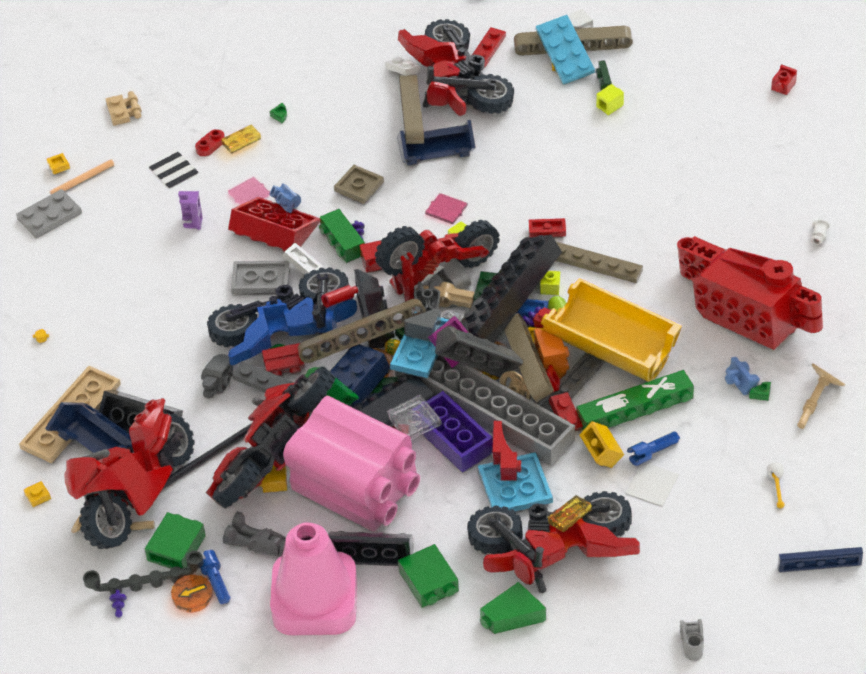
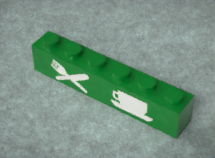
(637, 400)

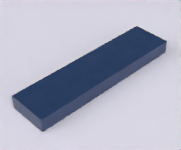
(820, 559)

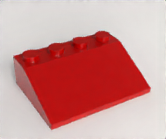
(271, 224)

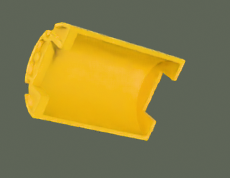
(614, 330)

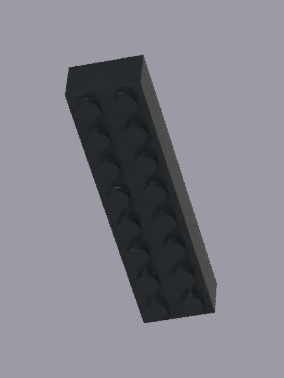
(511, 287)

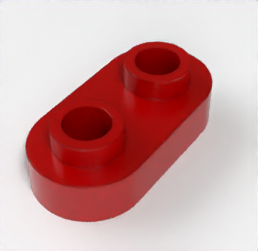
(209, 142)

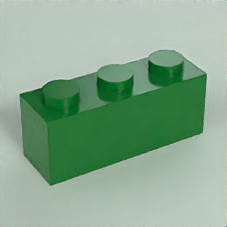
(341, 235)

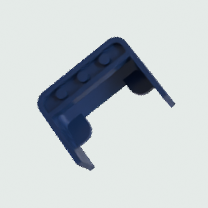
(438, 144)
(88, 427)

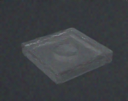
(414, 417)

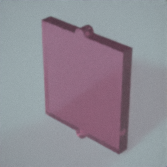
(248, 190)
(446, 208)

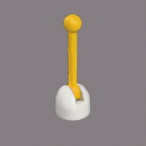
(776, 471)

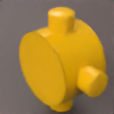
(41, 335)

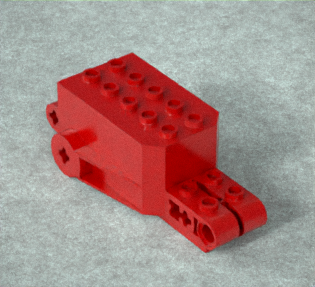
(748, 292)

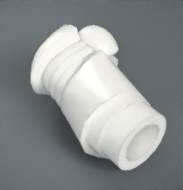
(819, 234)

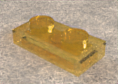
(241, 138)
(569, 513)

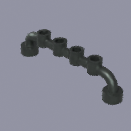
(135, 582)

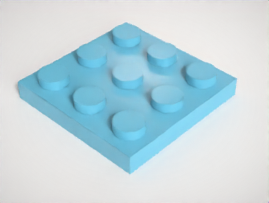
(517, 495)

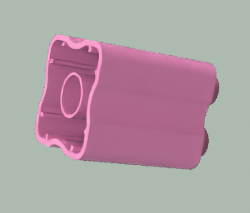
(351, 464)

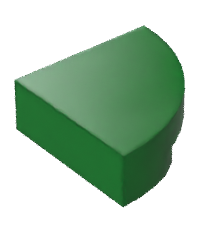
(279, 113)
(761, 391)

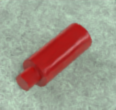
(338, 295)

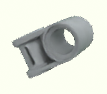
(692, 639)

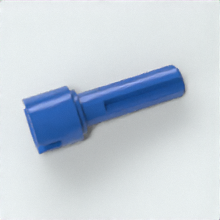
(644, 451)
(211, 569)

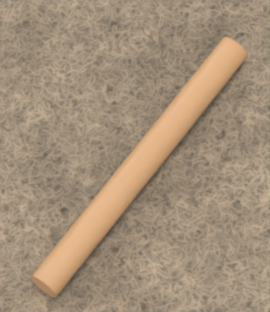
(79, 179)

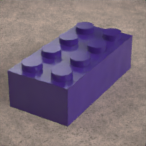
(458, 435)

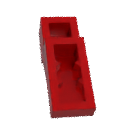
(504, 455)

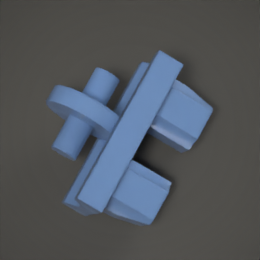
(285, 197)
(739, 375)

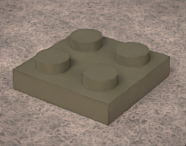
(358, 184)

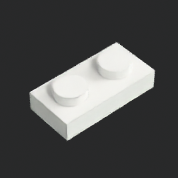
(402, 67)
(301, 259)

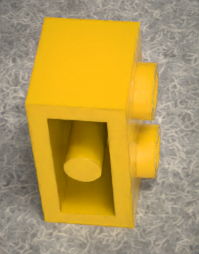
(601, 444)

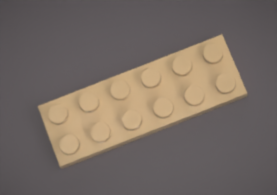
(85, 389)

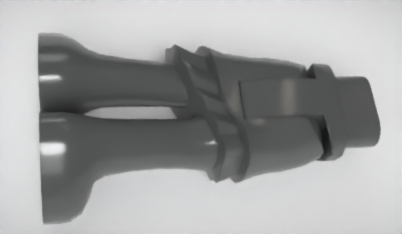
(262, 540)

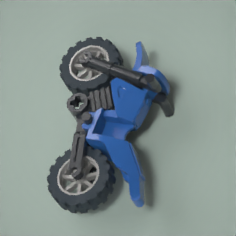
(285, 312)

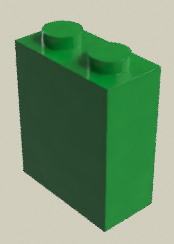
(174, 540)
(428, 575)

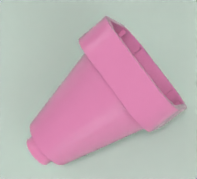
(313, 585)

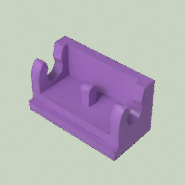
(191, 209)

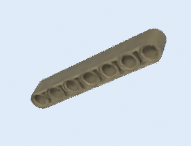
(592, 39)
(411, 109)
(351, 330)
(532, 367)

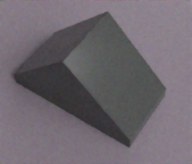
(423, 325)

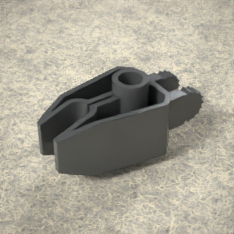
(429, 297)
(216, 375)

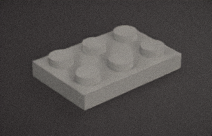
(49, 213)
(259, 276)

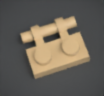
(118, 111)

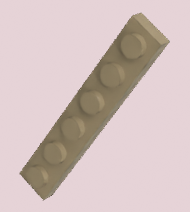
(599, 263)

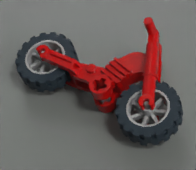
(416, 255)

